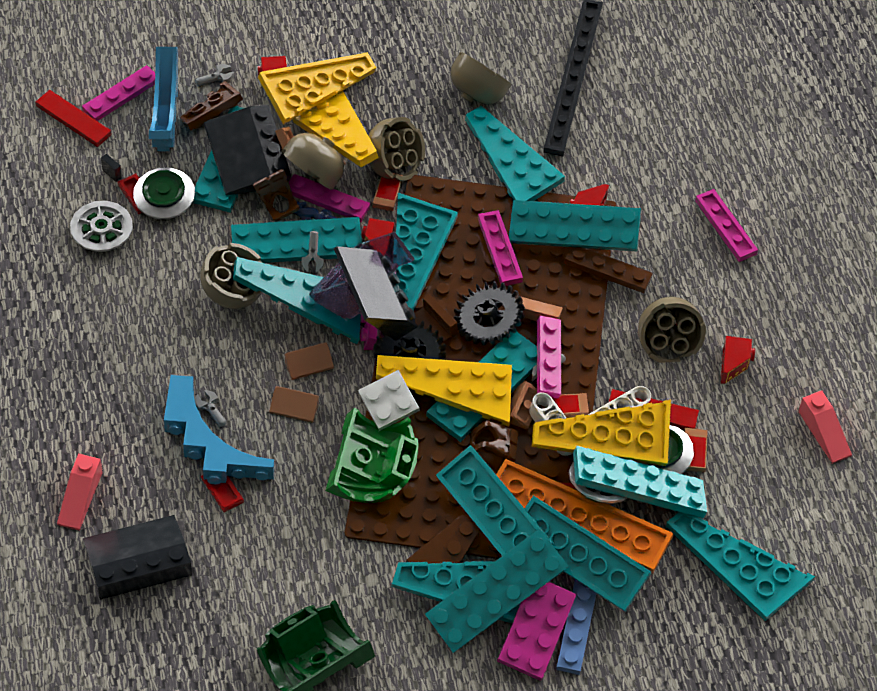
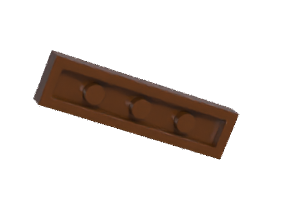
(609, 268)

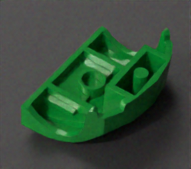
(373, 462)

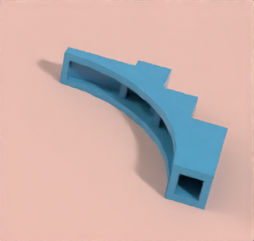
(166, 90)
(200, 442)

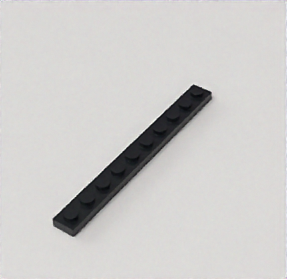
(573, 78)

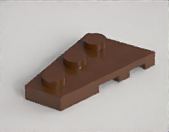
(216, 103)
(449, 544)

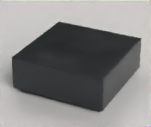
(111, 167)

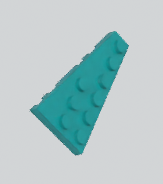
(515, 162)
(424, 233)
(293, 290)
(746, 569)
(440, 579)

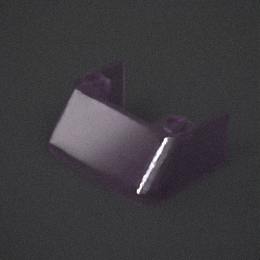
(334, 290)

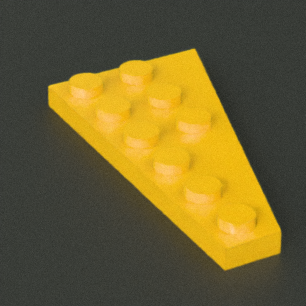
(307, 85)
(341, 125)
(460, 384)
(624, 432)

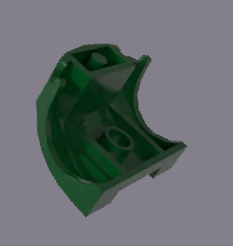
(311, 648)

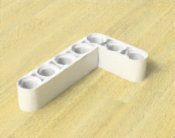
(552, 411)

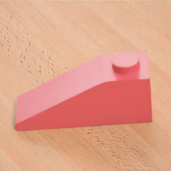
(824, 425)
(79, 491)

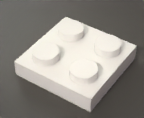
(388, 400)

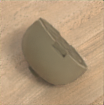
(477, 81)
(397, 146)
(316, 158)
(217, 276)
(671, 321)

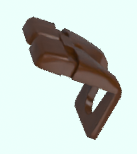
(273, 186)
(504, 441)

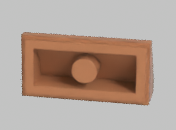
(534, 309)
(309, 361)
(294, 404)
(521, 404)

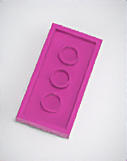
(536, 630)

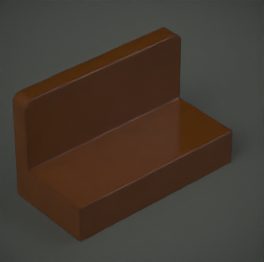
(438, 317)

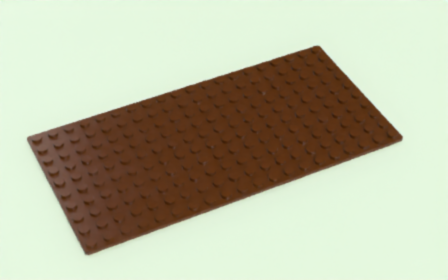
(424, 503)

